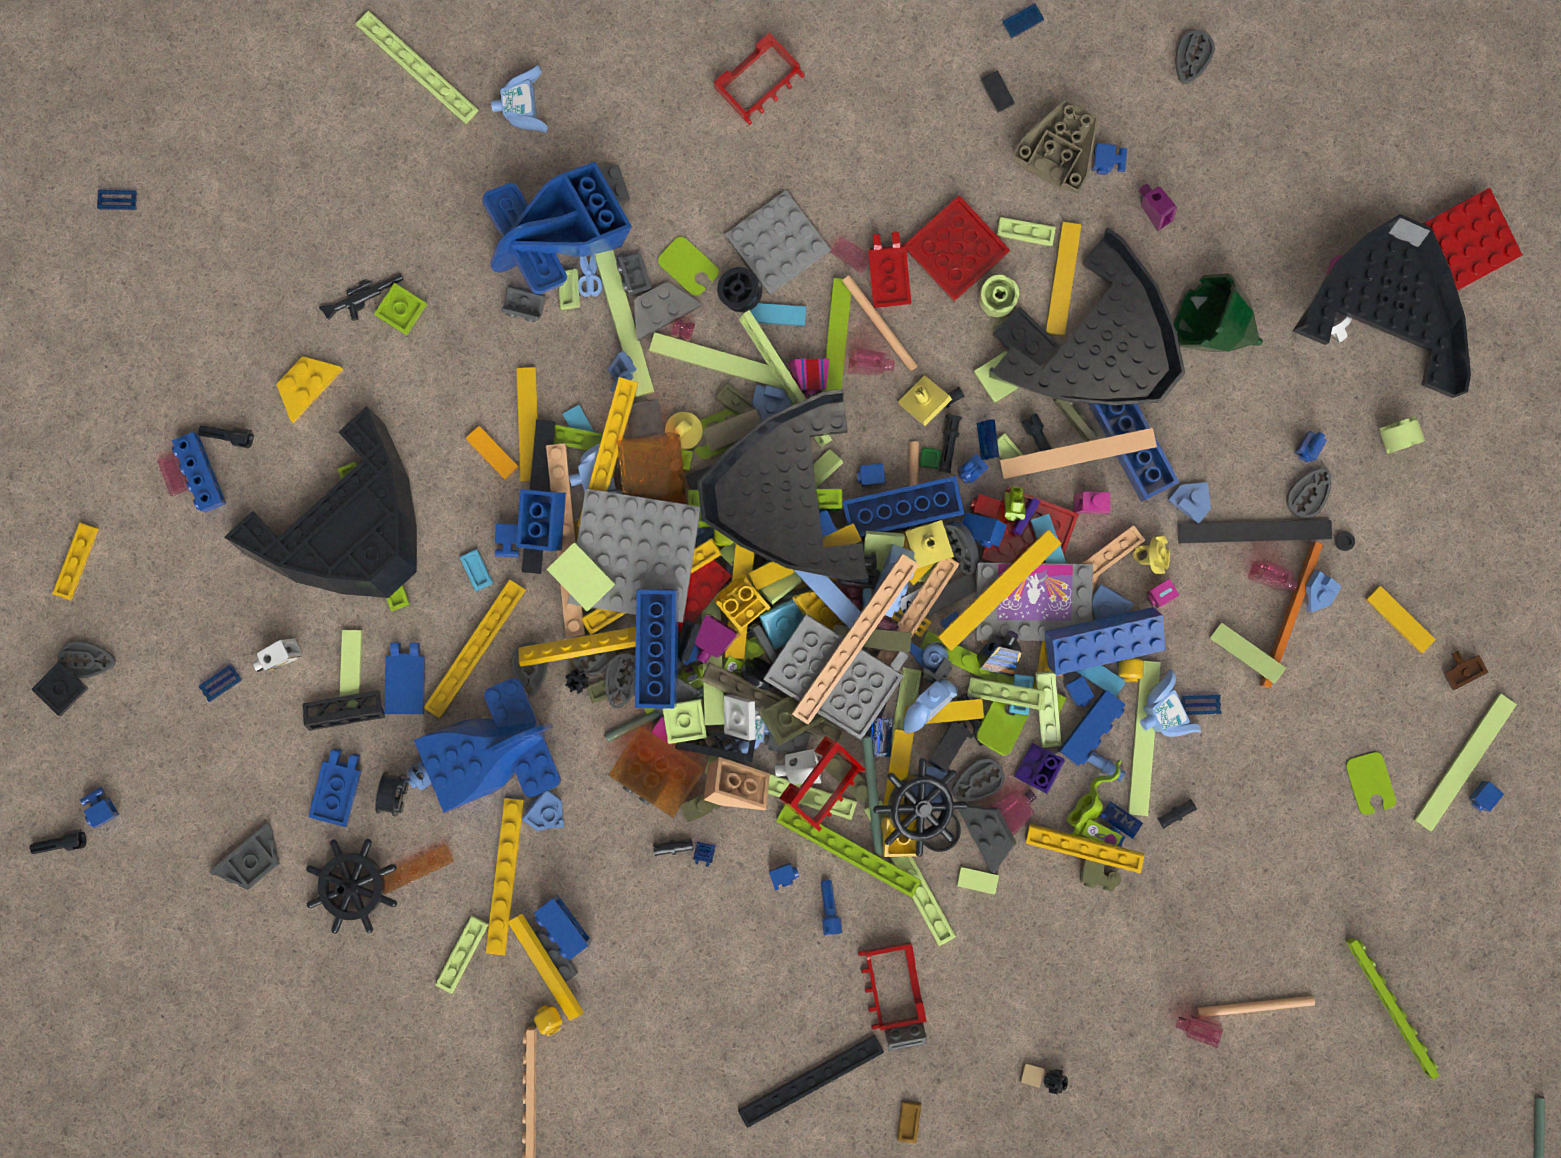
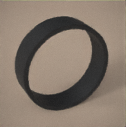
(954, 843)

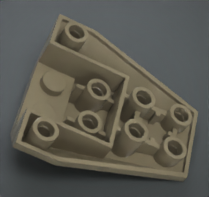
(1060, 147)

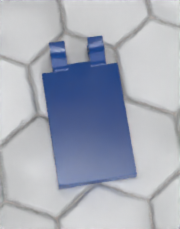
(404, 680)
(336, 789)

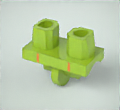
(1014, 504)

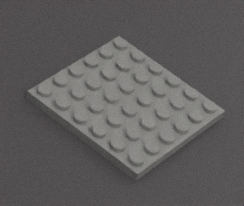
(638, 546)

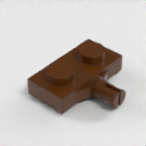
(1464, 670)

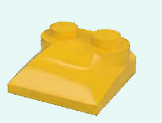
(901, 846)

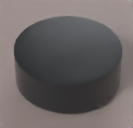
(1344, 541)

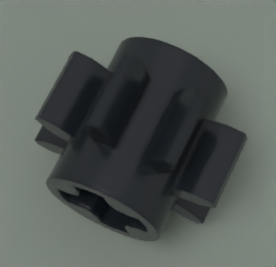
(577, 676)
(1055, 1081)

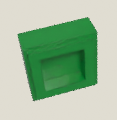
(930, 458)

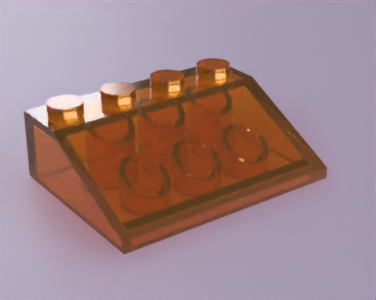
(652, 467)
(656, 771)

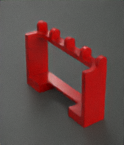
(761, 47)
(792, 794)
(921, 1017)

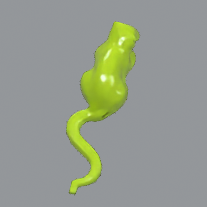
(1090, 804)

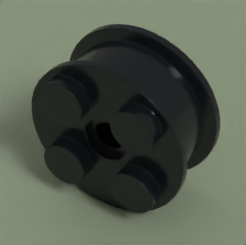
(747, 296)
(391, 793)

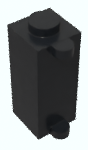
(949, 746)

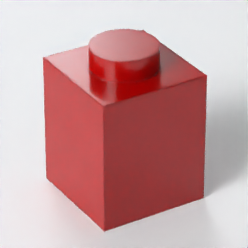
(985, 506)

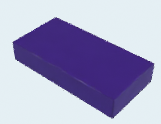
(1029, 510)

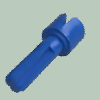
(831, 922)

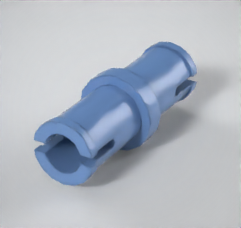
(1105, 765)

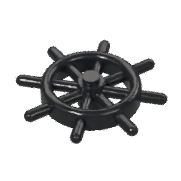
(920, 807)
(351, 886)

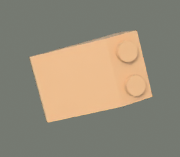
(736, 785)

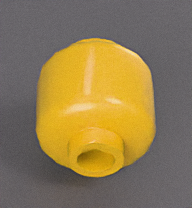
(1131, 669)
(548, 1020)

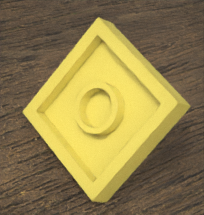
(924, 400)
(929, 544)

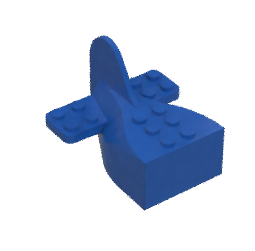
(568, 216)
(485, 753)

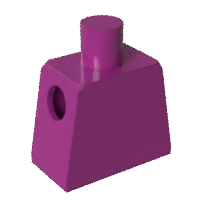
(1157, 206)
(714, 638)

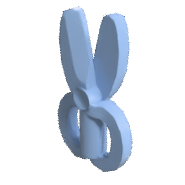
(589, 271)

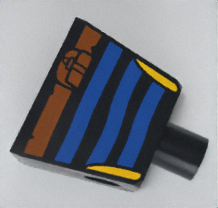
(1001, 654)

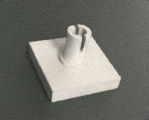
(740, 717)

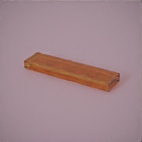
(418, 868)

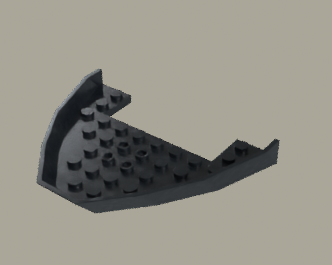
(1401, 287)
(1119, 351)
(767, 493)
(357, 534)

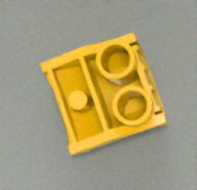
(741, 602)

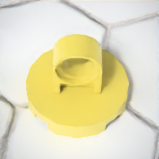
(688, 427)
(1157, 555)

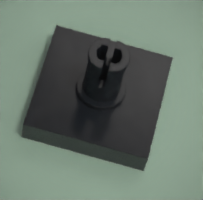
(59, 688)

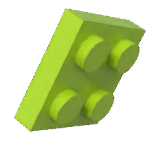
(400, 309)

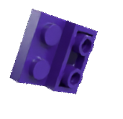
(1039, 768)

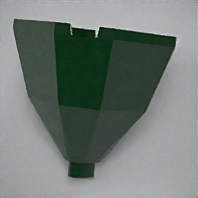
(1216, 316)

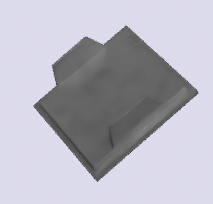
(645, 419)

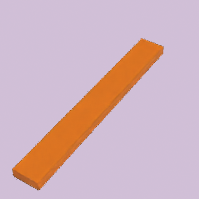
(1294, 607)

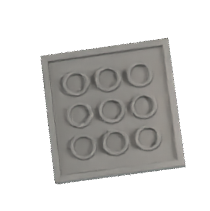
(777, 242)

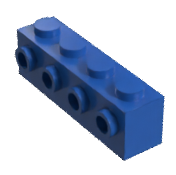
(198, 472)
(1091, 728)

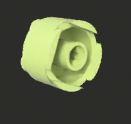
(1003, 286)
(1401, 434)

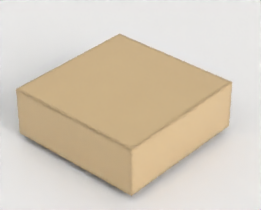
(1032, 1075)

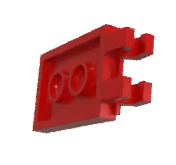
(889, 273)

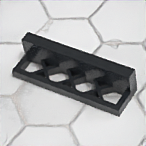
(341, 717)
(719, 752)

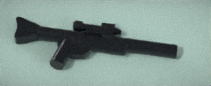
(362, 293)

